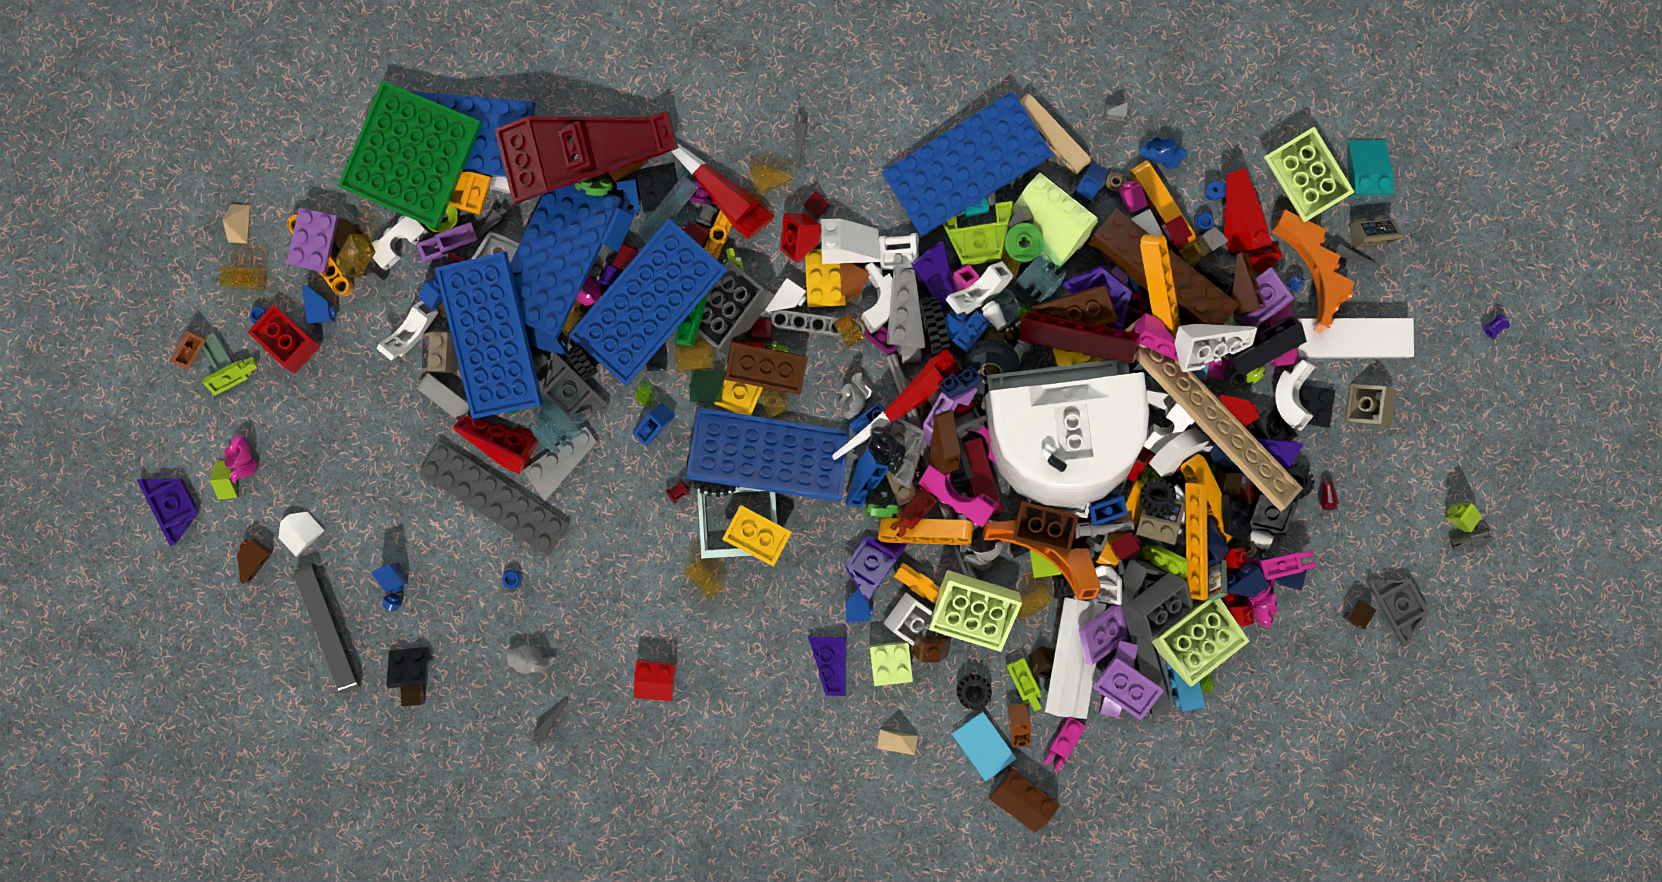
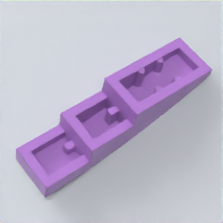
(1126, 652)

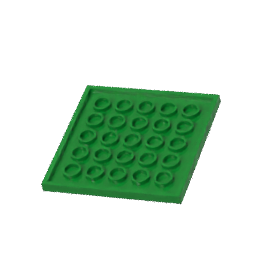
(410, 154)

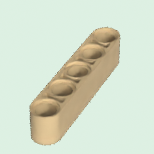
(1055, 136)

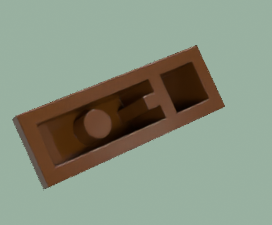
(1246, 288)
(945, 445)

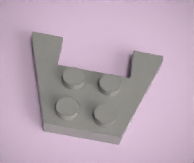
(913, 441)

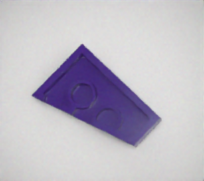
(935, 273)
(831, 663)

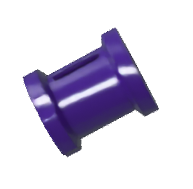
(609, 275)
(1496, 326)

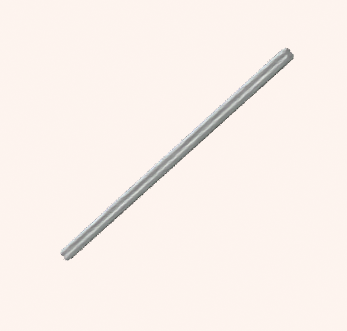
(925, 453)

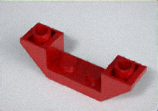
(1241, 613)

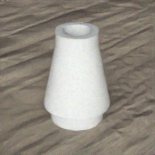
(994, 314)
(1261, 539)

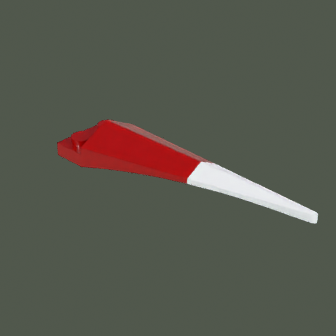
(737, 205)
(910, 398)

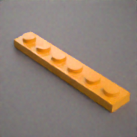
(1196, 539)

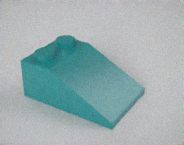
(1369, 169)

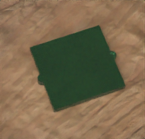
(706, 386)

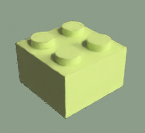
(891, 663)

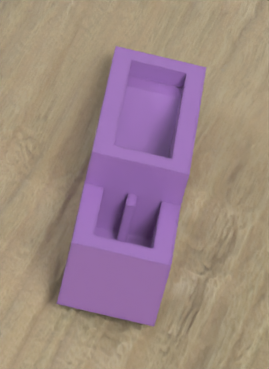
(446, 242)

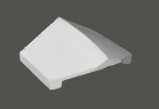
(299, 531)
(1110, 585)

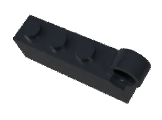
(1266, 347)

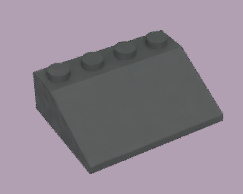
(732, 307)

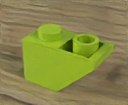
(1463, 516)

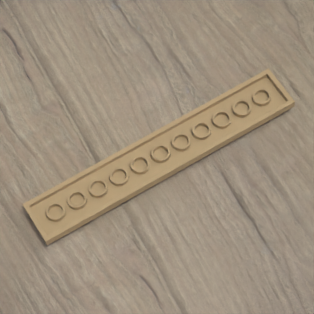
(1221, 426)

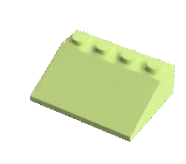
(1309, 174)
(1058, 217)
(975, 611)
(1201, 640)

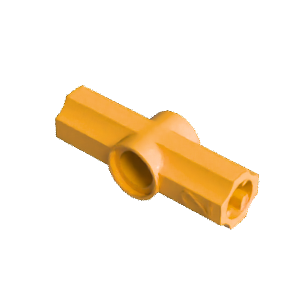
(713, 245)
(917, 582)

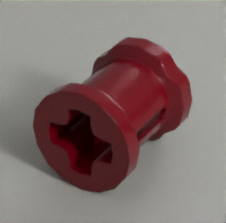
(678, 491)

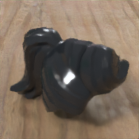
(886, 448)

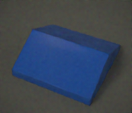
(617, 230)

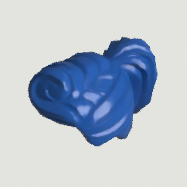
(1163, 152)

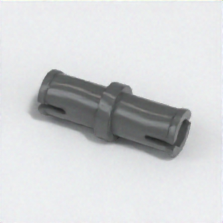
(1471, 539)

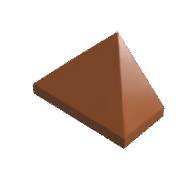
(852, 278)
(187, 349)

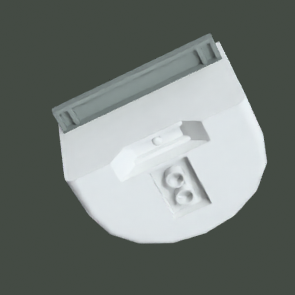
(1086, 411)

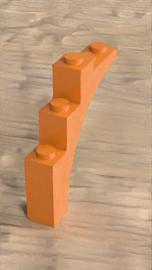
(1323, 264)
(1075, 566)

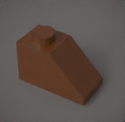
(251, 559)
(931, 648)

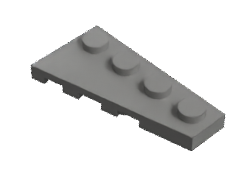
(905, 316)
(552, 469)

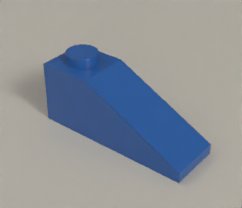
(865, 479)

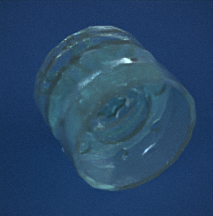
(1041, 277)
(554, 428)

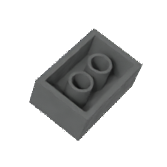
(1160, 606)

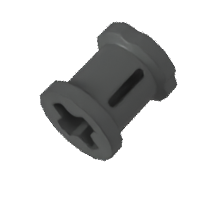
(706, 215)

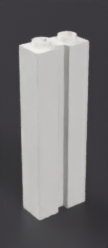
(1359, 338)
(1070, 675)

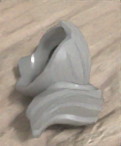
(854, 396)
(984, 552)
(528, 660)

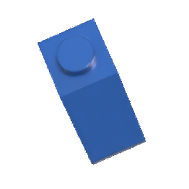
(1090, 183)
(317, 307)
(654, 424)
(1107, 509)
(391, 577)

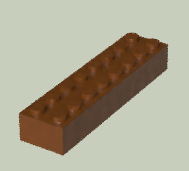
(1196, 296)

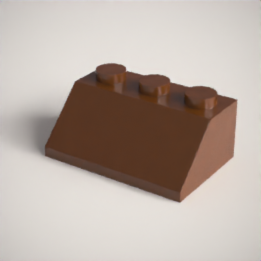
(1044, 526)
(1024, 800)

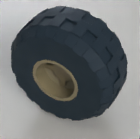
(991, 358)

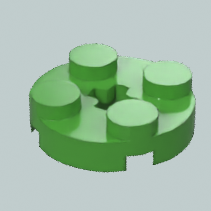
(597, 185)
(1032, 235)
(875, 510)

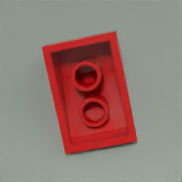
(284, 339)

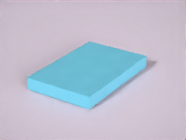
(983, 746)

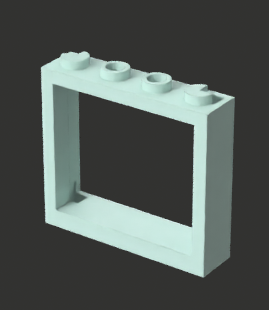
(731, 552)

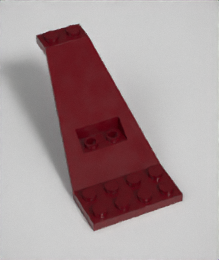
(542, 158)

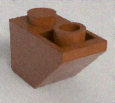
(1019, 725)

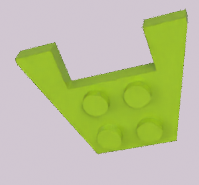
(981, 242)

